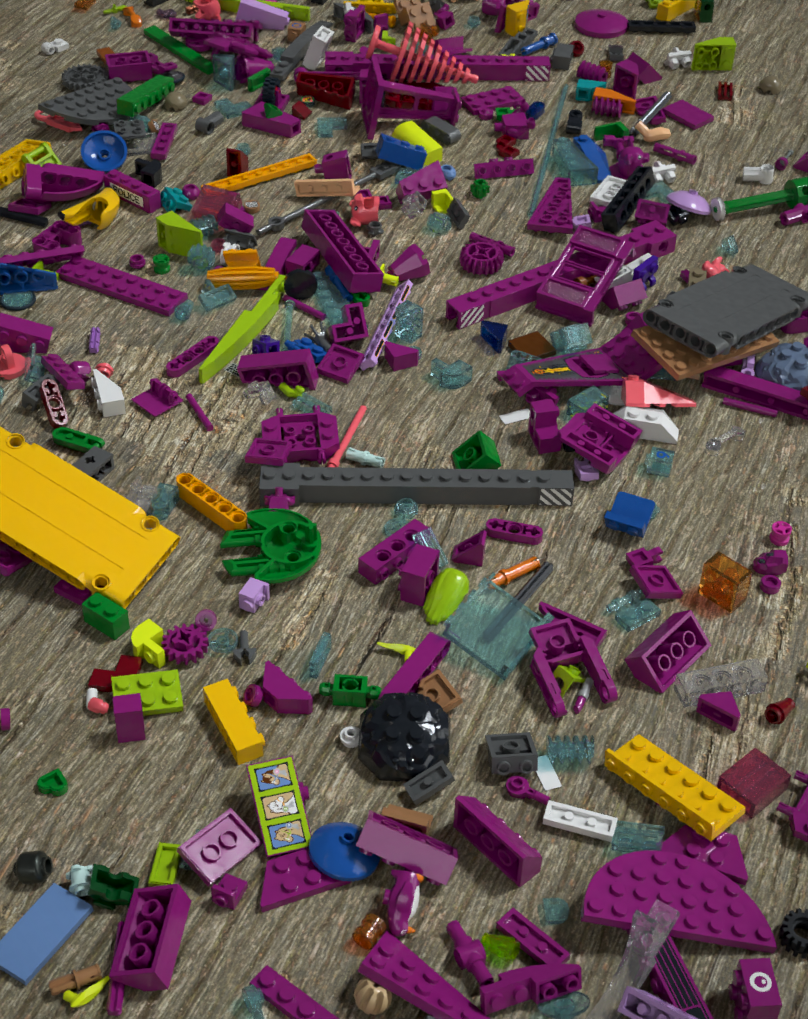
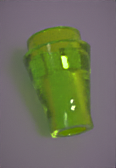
(501, 946)

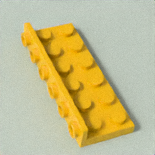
(11, 163)
(674, 787)

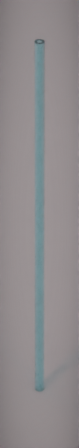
(548, 151)

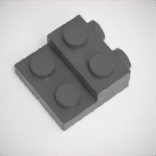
(511, 753)

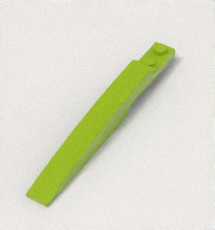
(296, 12)
(243, 331)

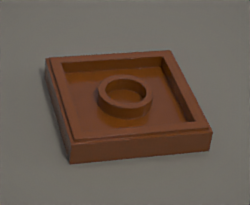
(533, 344)

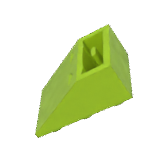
(714, 54)
(177, 234)

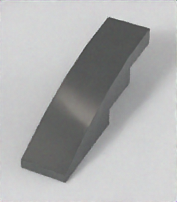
(520, 40)

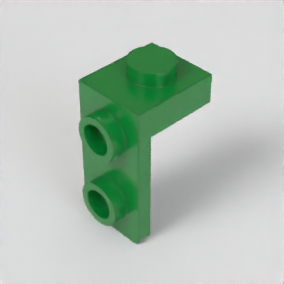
(617, 129)

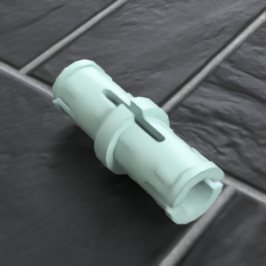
(365, 458)

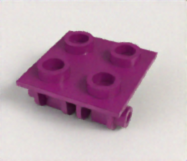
(157, 398)

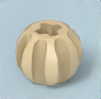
(372, 997)

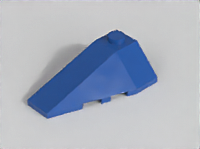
(595, 154)

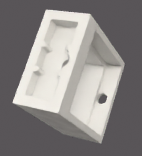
(317, 48)

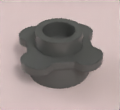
(375, 228)

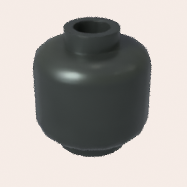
(33, 867)

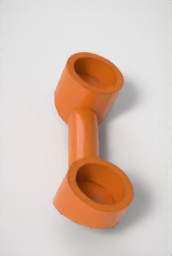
(136, 21)

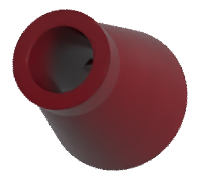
(778, 711)

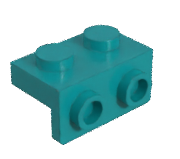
(174, 199)

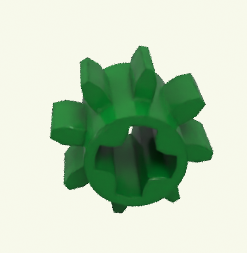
(479, 188)

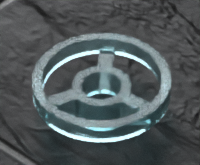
(396, 522)
(225, 647)

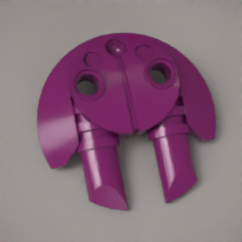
(235, 44)

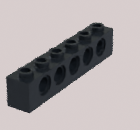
(627, 198)

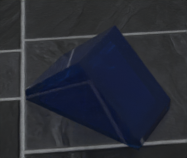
(494, 334)

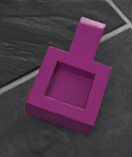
(644, 557)

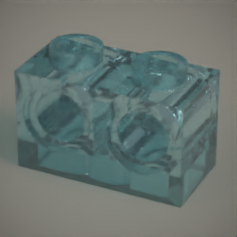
(408, 321)

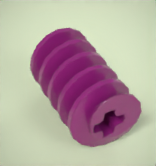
(590, 72)
(608, 107)

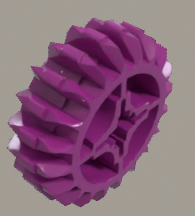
(481, 258)

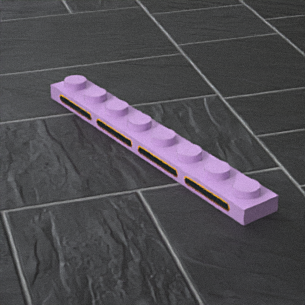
(385, 326)

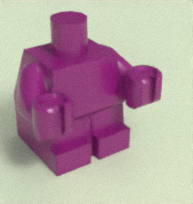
(444, 18)
(279, 500)

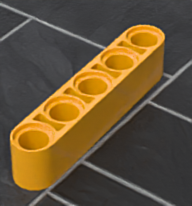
(210, 503)

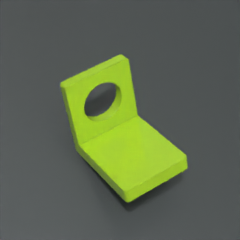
(569, 675)

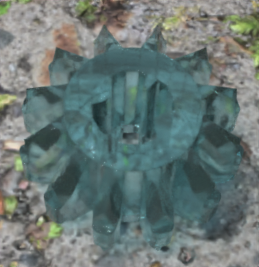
(201, 257)

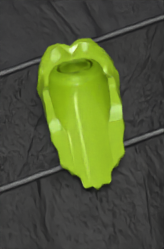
(445, 595)

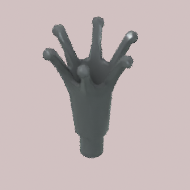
(320, 338)

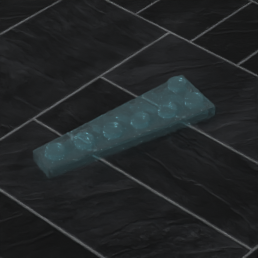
(330, 299)

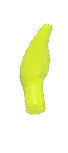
(403, 649)
(87, 995)

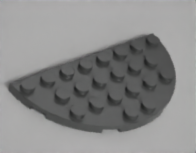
(89, 105)

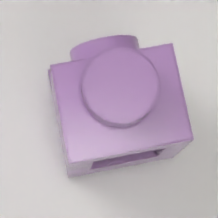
(253, 595)

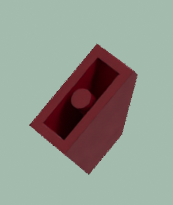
(236, 162)

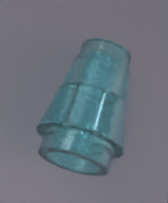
(183, 310)

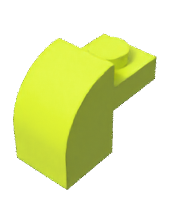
(147, 643)

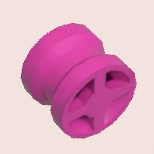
(780, 533)

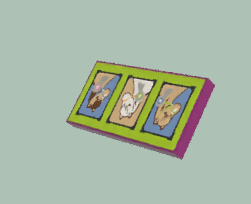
(279, 806)

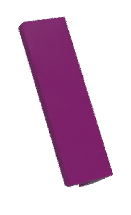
(453, 45)

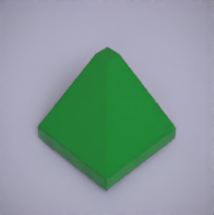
(272, 111)

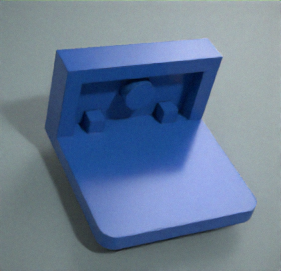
(630, 514)

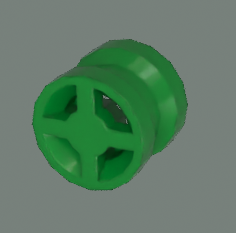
(161, 264)

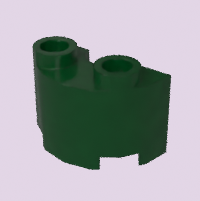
(111, 889)

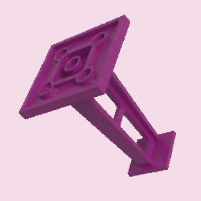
(373, 97)

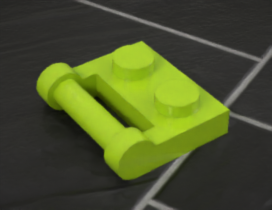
(50, 156)

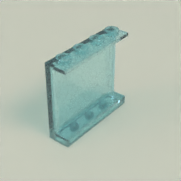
(494, 627)

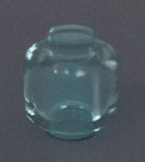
(439, 223)

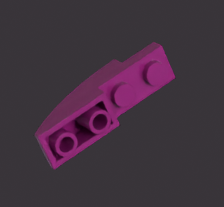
(531, 982)

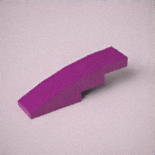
(279, 255)

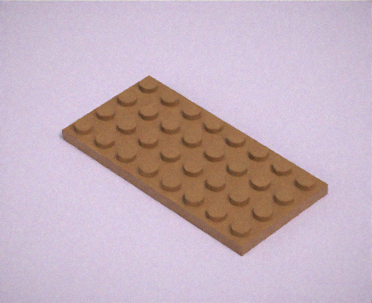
(686, 362)

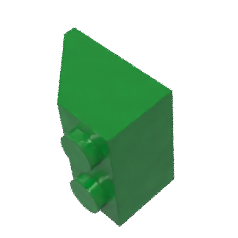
(477, 453)

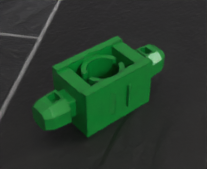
(350, 690)

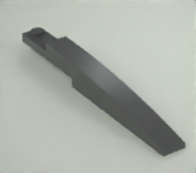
(296, 51)

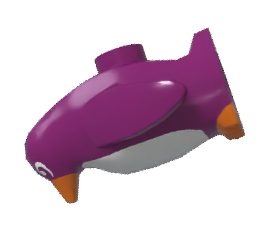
(402, 901)

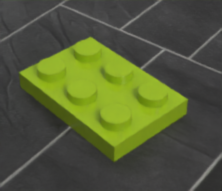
(158, 690)

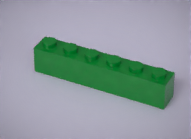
(145, 95)

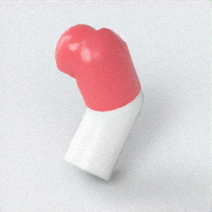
(95, 704)

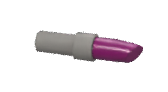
(583, 695)

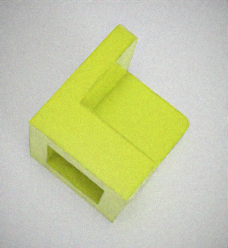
(441, 200)

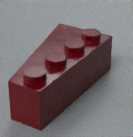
(327, 88)

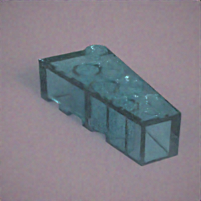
(573, 163)

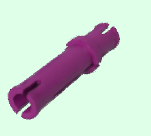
(689, 157)
(507, 250)

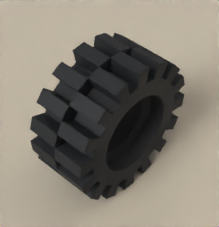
(789, 937)

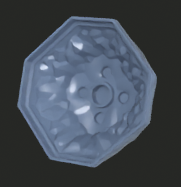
(785, 365)

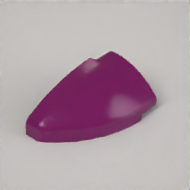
(58, 182)

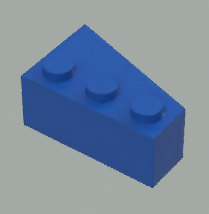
(400, 152)

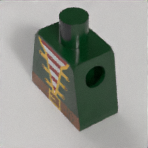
(704, 10)

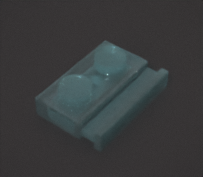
(637, 837)

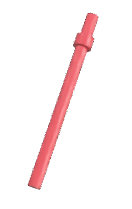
(334, 462)

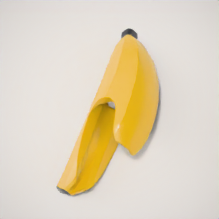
(105, 209)

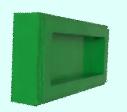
(256, 80)

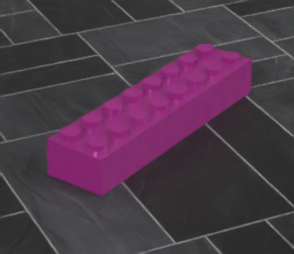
(342, 251)

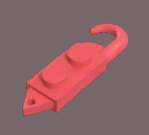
(58, 122)

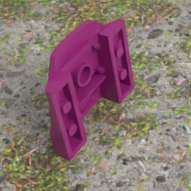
(600, 437)

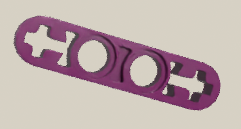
(178, 366)

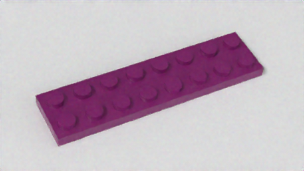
(122, 285)

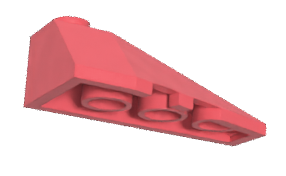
(642, 393)

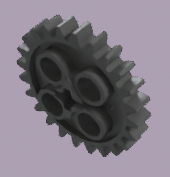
(83, 76)

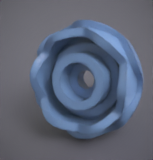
(449, 172)

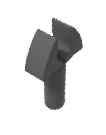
(244, 649)

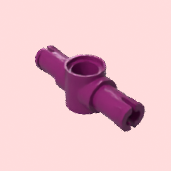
(469, 953)

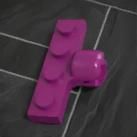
(70, 376)

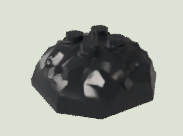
(403, 736)

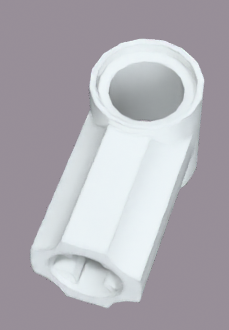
(762, 174)

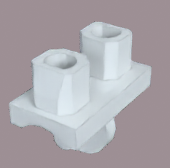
(678, 57)
(663, 172)

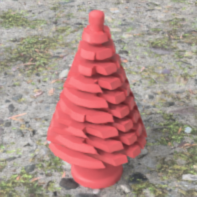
(417, 58)

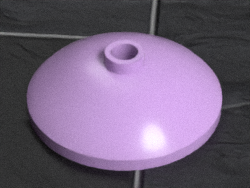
(689, 201)

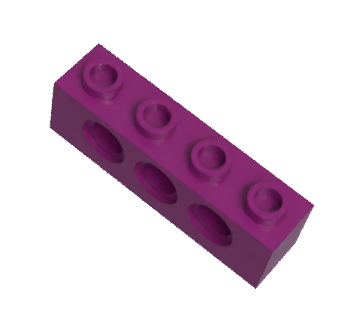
(390, 553)

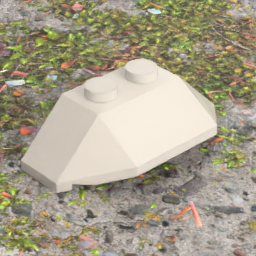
(653, 422)

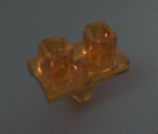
(432, 31)

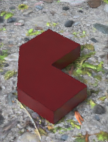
(504, 146)
(127, 665)

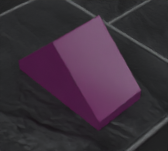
(400, 356)
(471, 550)
(720, 708)

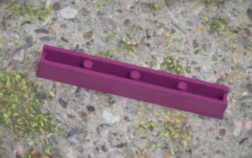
(756, 391)

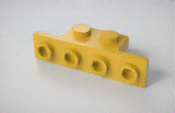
(374, 6)

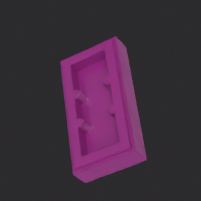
(382, 21)

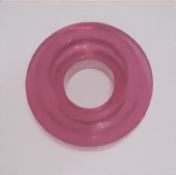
(217, 245)

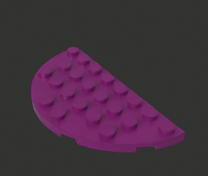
(708, 902)

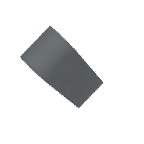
(441, 130)

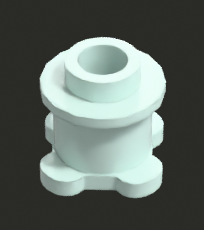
(79, 879)

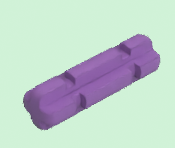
(94, 340)

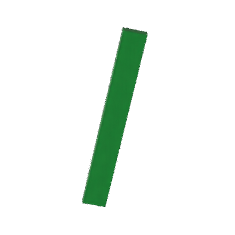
(179, 49)

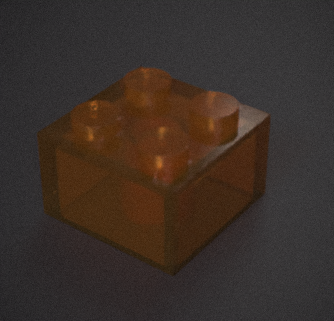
(724, 582)

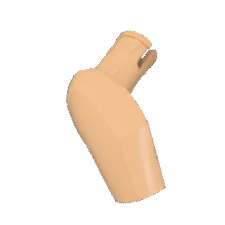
(652, 135)

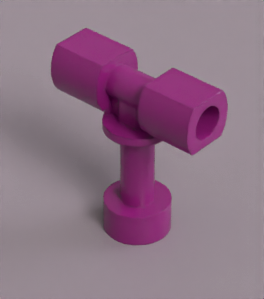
(617, 143)

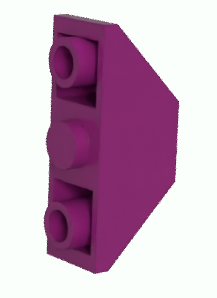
(283, 692)

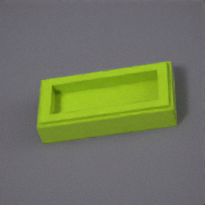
(165, 865)

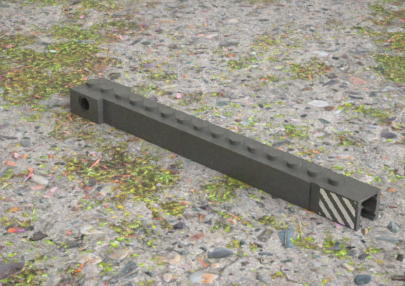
(418, 484)

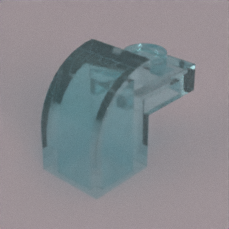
(453, 375)

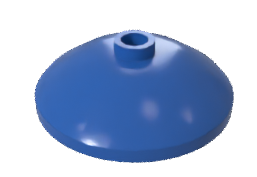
(104, 144)
(336, 853)

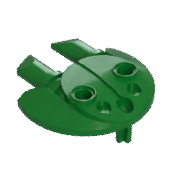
(287, 544)

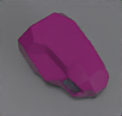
(771, 563)

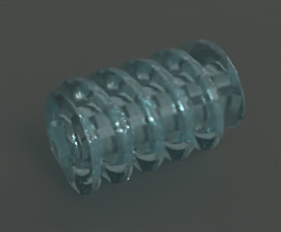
(205, 224)
(570, 749)

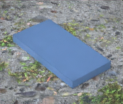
(41, 932)

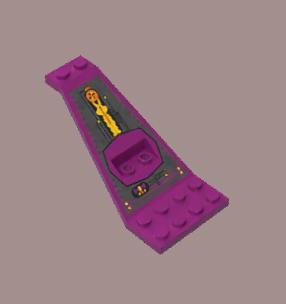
(571, 371)

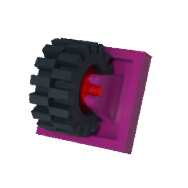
(272, 94)

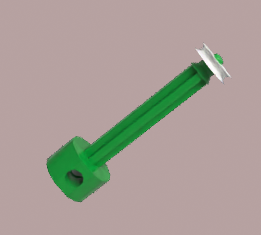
(794, 192)

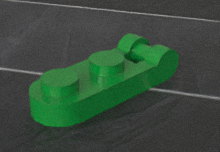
(76, 439)

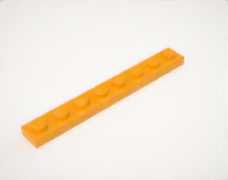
(265, 173)

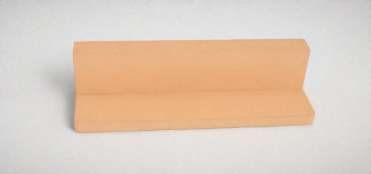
(325, 187)

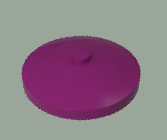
(601, 23)

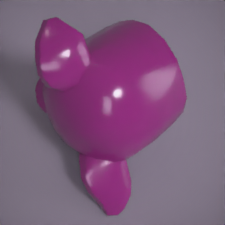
(492, 7)
(631, 158)

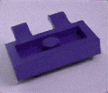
(646, 270)

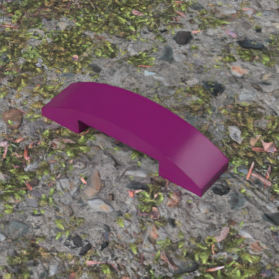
(159, 67)

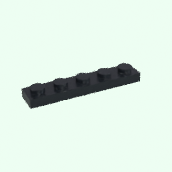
(661, 26)

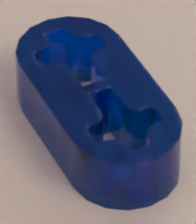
(535, 110)

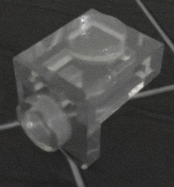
(262, 390)

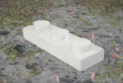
(580, 821)

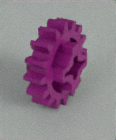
(185, 644)

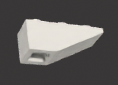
(108, 394)

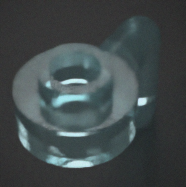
(253, 999)

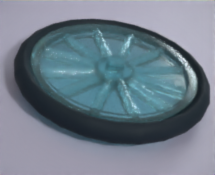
(17, 301)

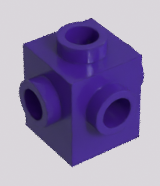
(265, 345)

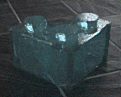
(571, 338)

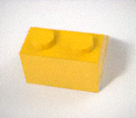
(516, 17)

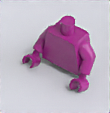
(516, 123)

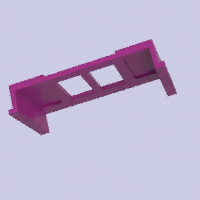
(577, 300)

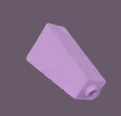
(267, 15)

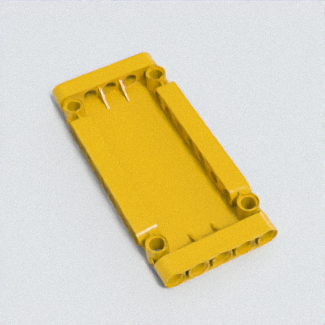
(77, 523)

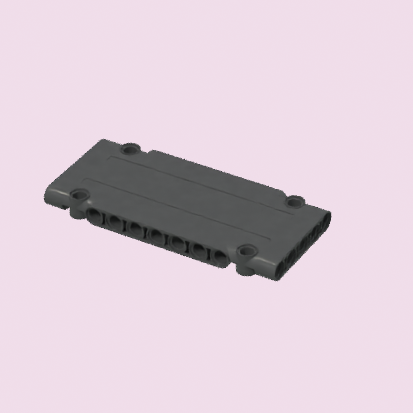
(728, 310)

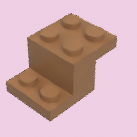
(415, 12)

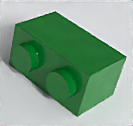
(105, 615)

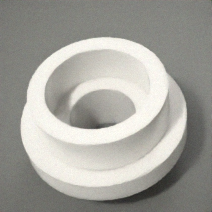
(350, 736)

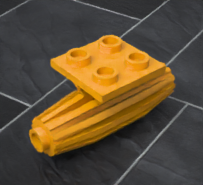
(242, 271)

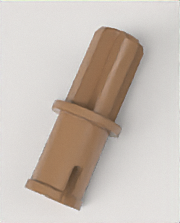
(75, 979)

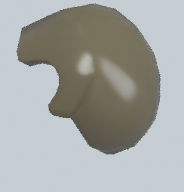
(770, 83)
(175, 100)

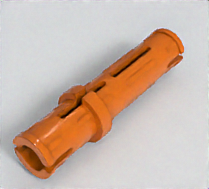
(504, 576)

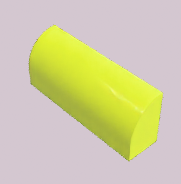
(415, 135)

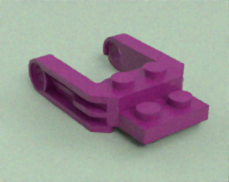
(560, 645)

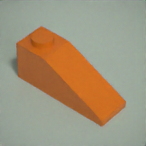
(628, 103)

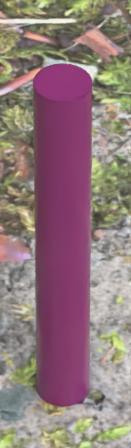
(306, 308)
(750, 407)
(201, 415)

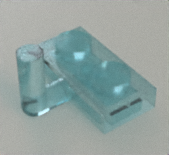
(215, 297)

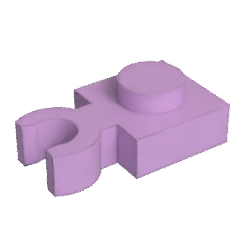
(581, 220)
(585, 471)

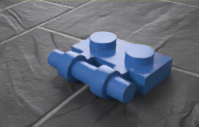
(306, 343)

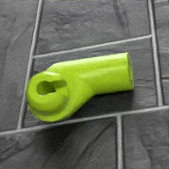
(292, 393)

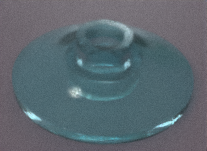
(565, 1006)

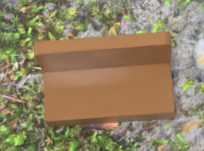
(411, 818)

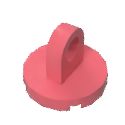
(11, 364)

